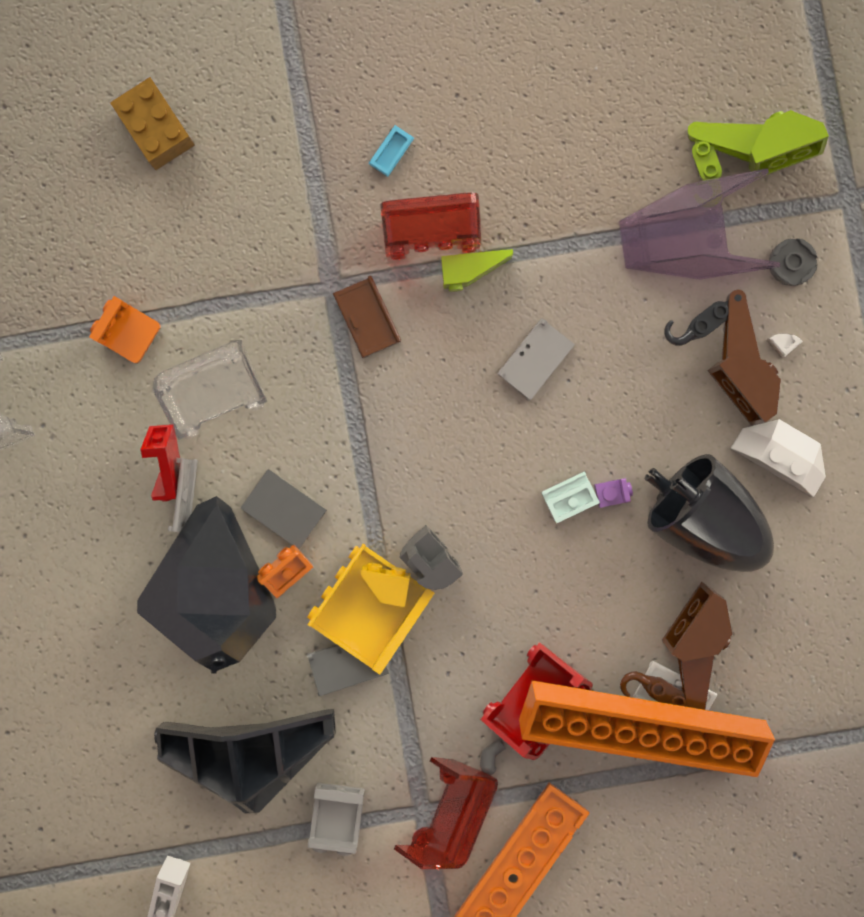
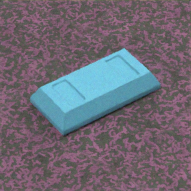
(391, 151)

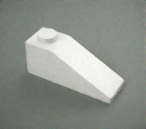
(168, 888)

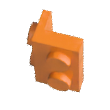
(284, 571)

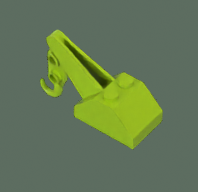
(774, 145)

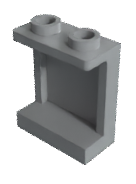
(336, 819)

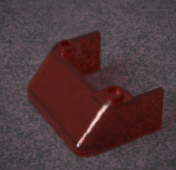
(456, 820)

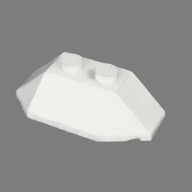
(784, 454)

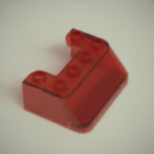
(431, 223)

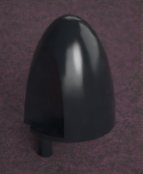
(711, 516)

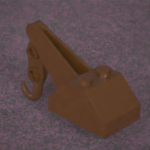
(693, 638)

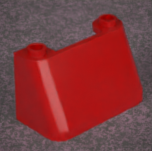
(504, 715)

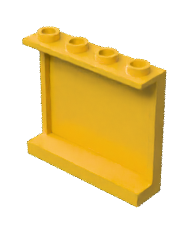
(358, 620)

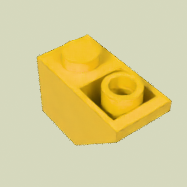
(387, 585)

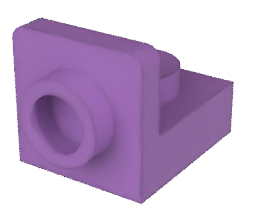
(613, 492)

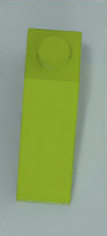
(465, 269)

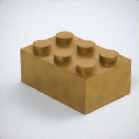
(152, 123)

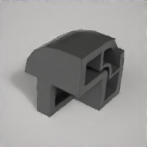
(430, 560)

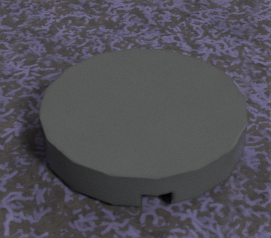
(796, 261)

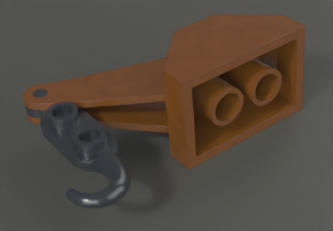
(741, 373)

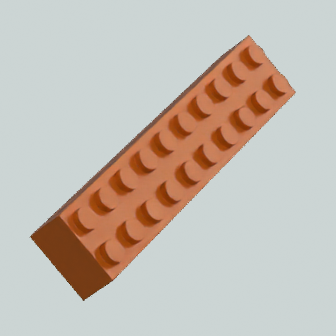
(645, 729)

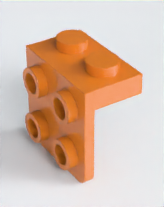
(124, 330)

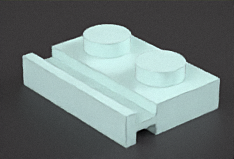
(570, 497)

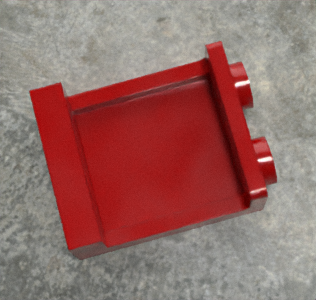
(162, 443)

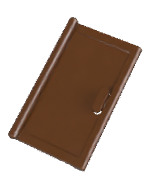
(365, 310)

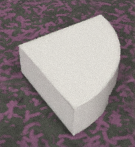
(784, 343)

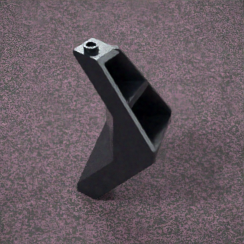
(209, 590)
(244, 761)

